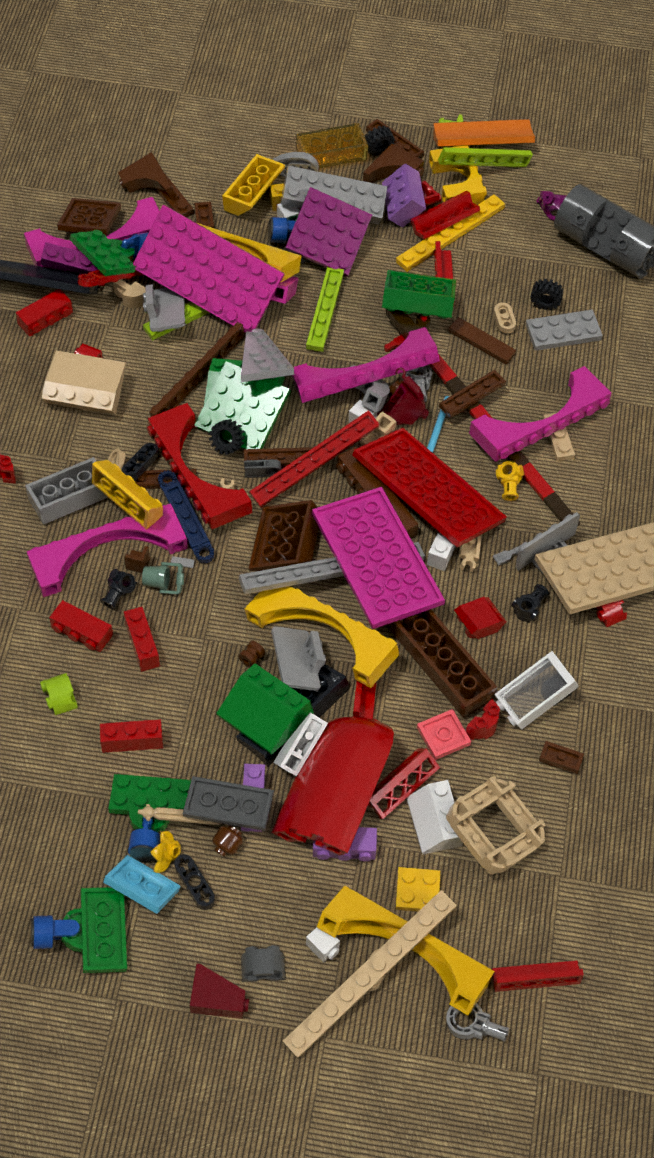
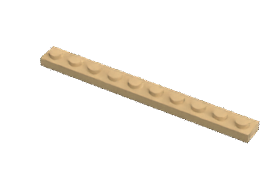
(369, 974)

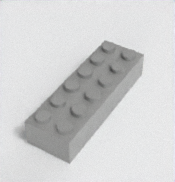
(360, 194)

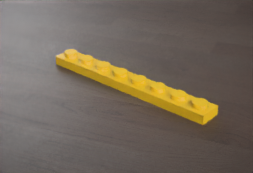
(426, 247)

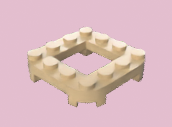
(511, 853)

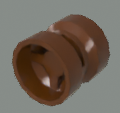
(251, 654)

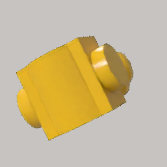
(510, 480)

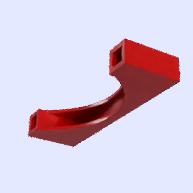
(214, 502)

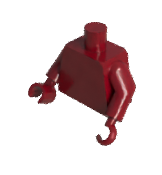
(406, 402)

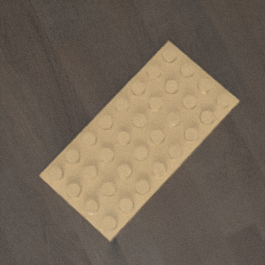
(601, 568)

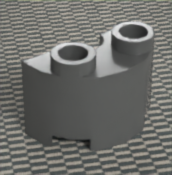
(262, 964)

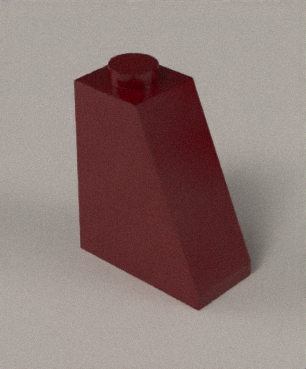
(216, 995)

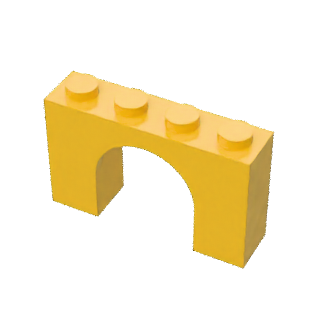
(472, 184)

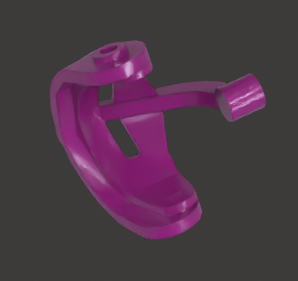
(547, 198)

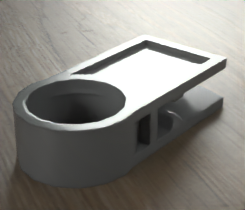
(261, 468)

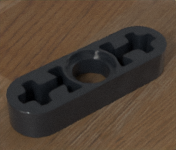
(139, 468)
(194, 872)

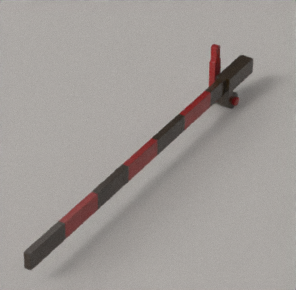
(452, 381)

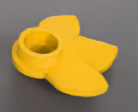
(165, 852)

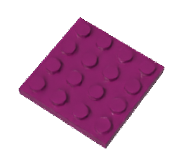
(328, 231)

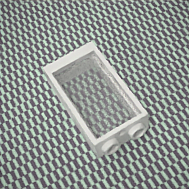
(535, 690)

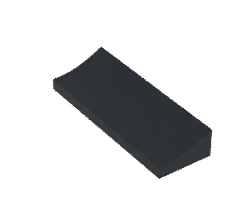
(43, 276)
(332, 688)

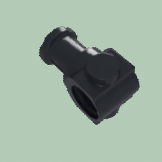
(118, 587)
(530, 602)

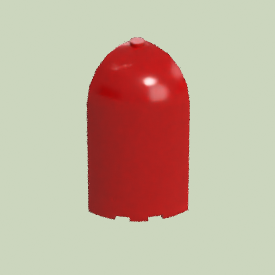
(336, 784)

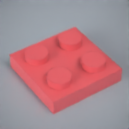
(443, 734)

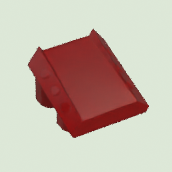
(480, 618)

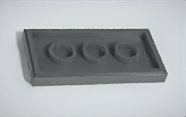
(228, 803)

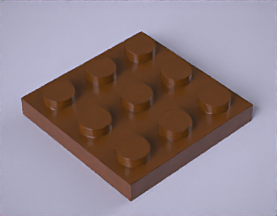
(89, 215)

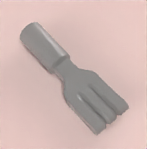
(505, 556)

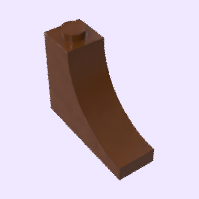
(389, 162)
(144, 174)

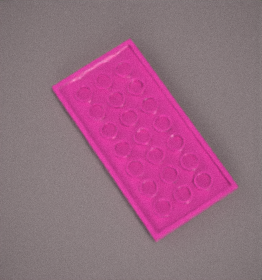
(207, 269)
(377, 557)

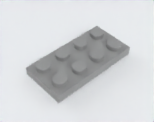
(563, 330)

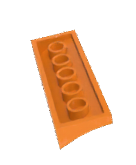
(483, 132)

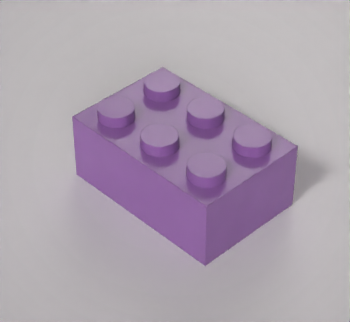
(404, 195)

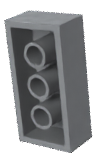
(64, 492)

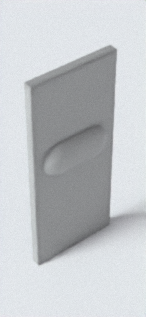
(185, 562)

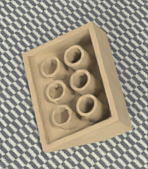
(84, 382)

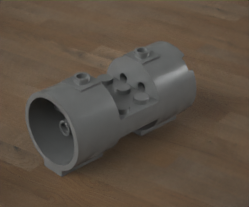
(607, 230)

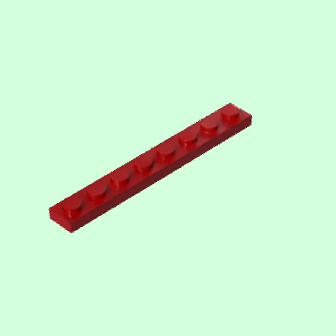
(314, 459)

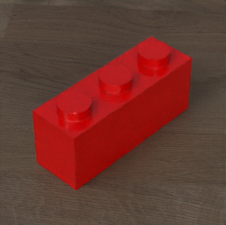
(44, 312)
(81, 626)
(141, 639)
(131, 736)

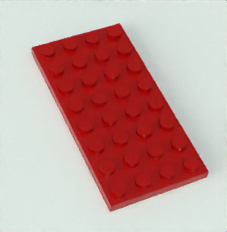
(429, 487)

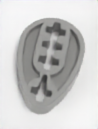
(297, 159)

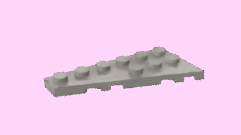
(263, 358)

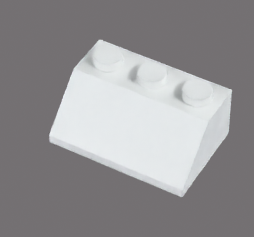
(429, 812)

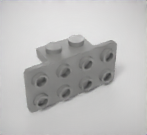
(164, 308)
(546, 541)
(298, 657)

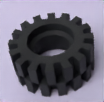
(379, 140)
(546, 287)
(218, 441)

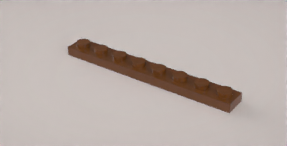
(199, 371)

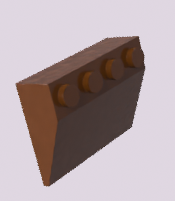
(284, 536)

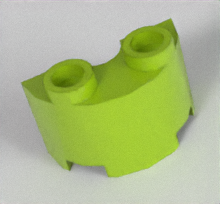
(60, 694)

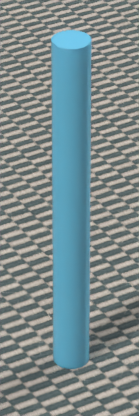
(437, 428)

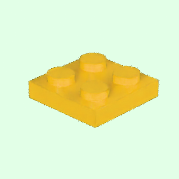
(416, 888)

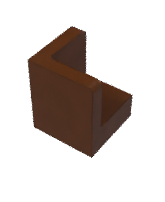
(137, 560)

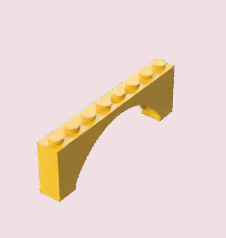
(280, 259)
(372, 650)
(461, 974)

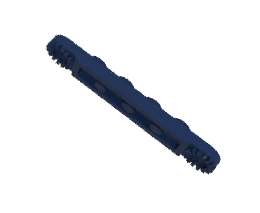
(187, 517)

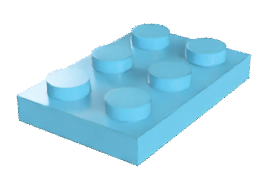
(141, 884)

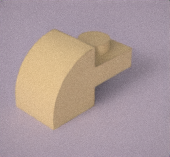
(131, 294)
(386, 426)

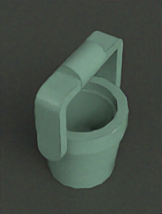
(160, 577)

